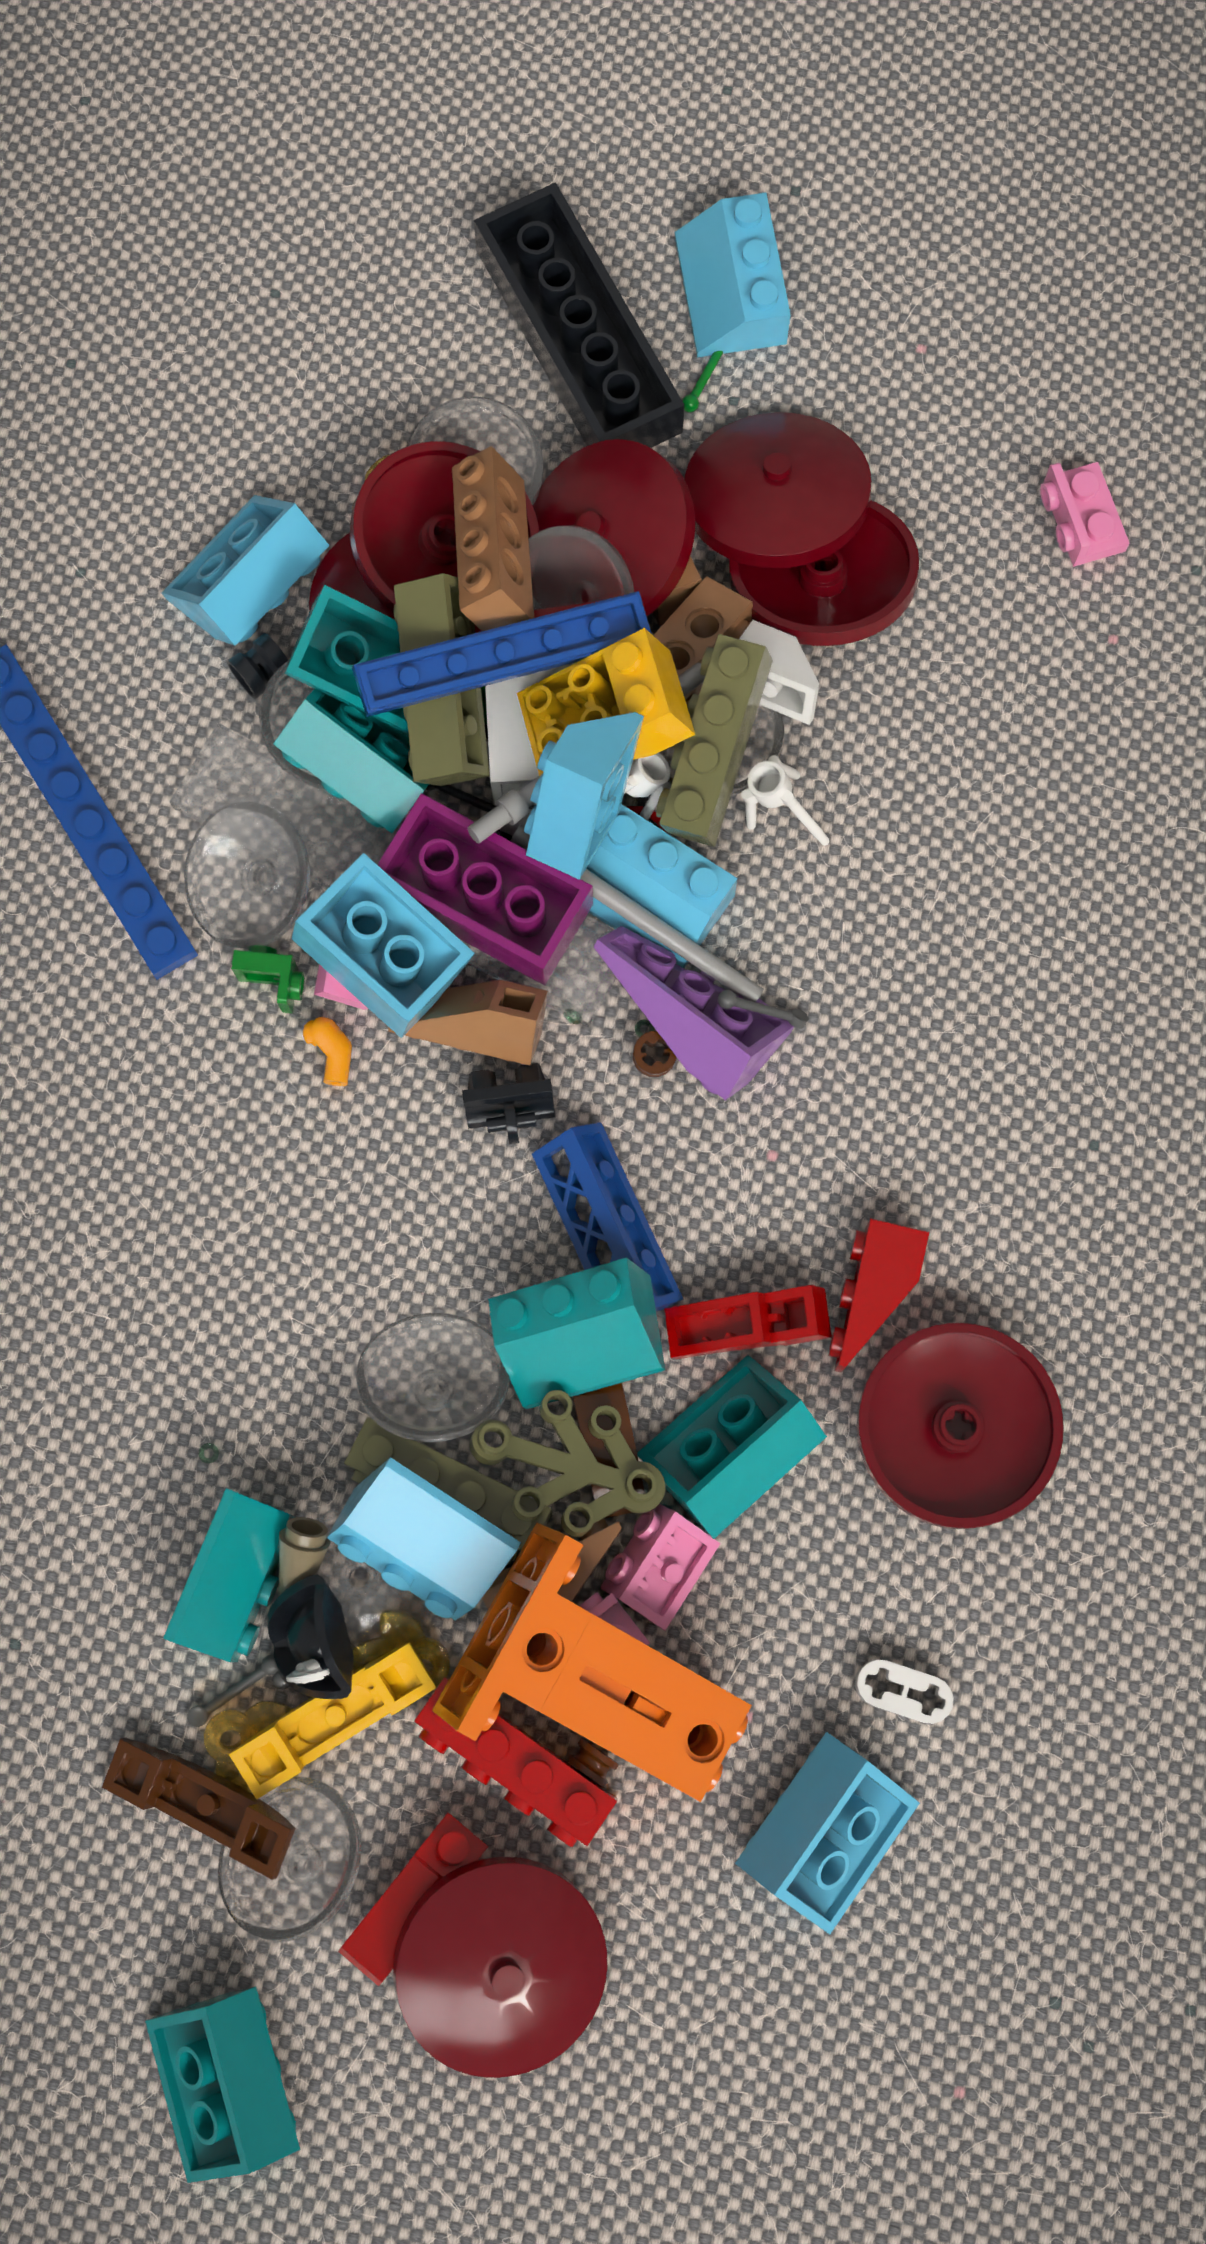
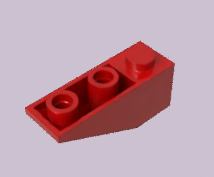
(886, 1272)

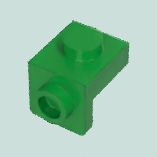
(265, 966)

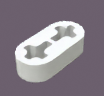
(907, 1679)

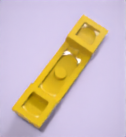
(322, 1724)

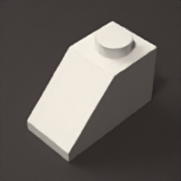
(791, 681)

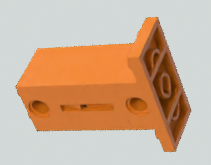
(589, 1676)

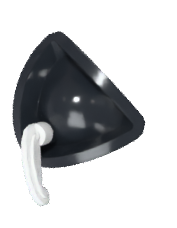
(311, 1640)

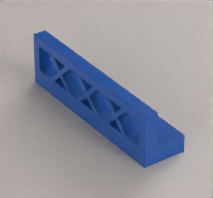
(614, 1207)

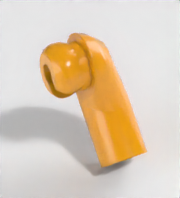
(334, 1044)

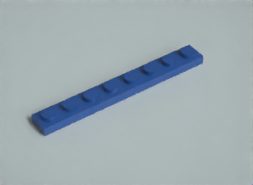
(89, 823)

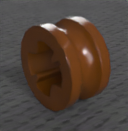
(658, 1068)
(592, 1762)

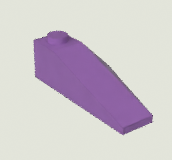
(711, 1042)

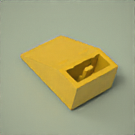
(618, 680)

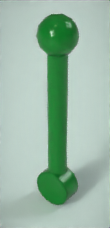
(691, 400)

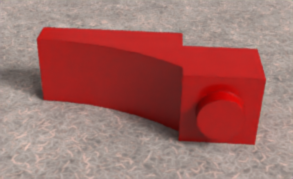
(748, 1322)
(375, 1938)

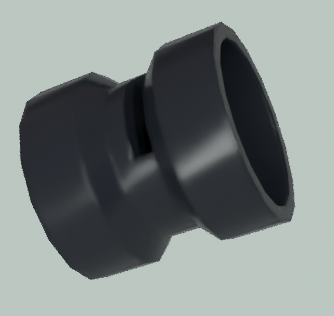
(257, 665)

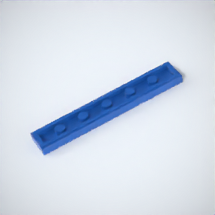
(496, 654)

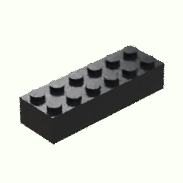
(577, 321)

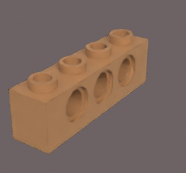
(492, 541)
(699, 620)

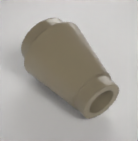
(301, 1550)

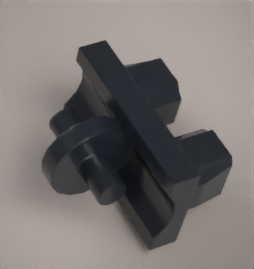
(508, 1105)

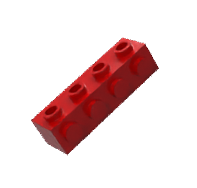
(528, 1770)

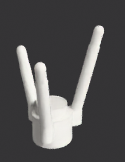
(647, 778)
(772, 788)

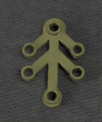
(576, 1466)

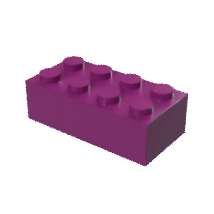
(487, 889)

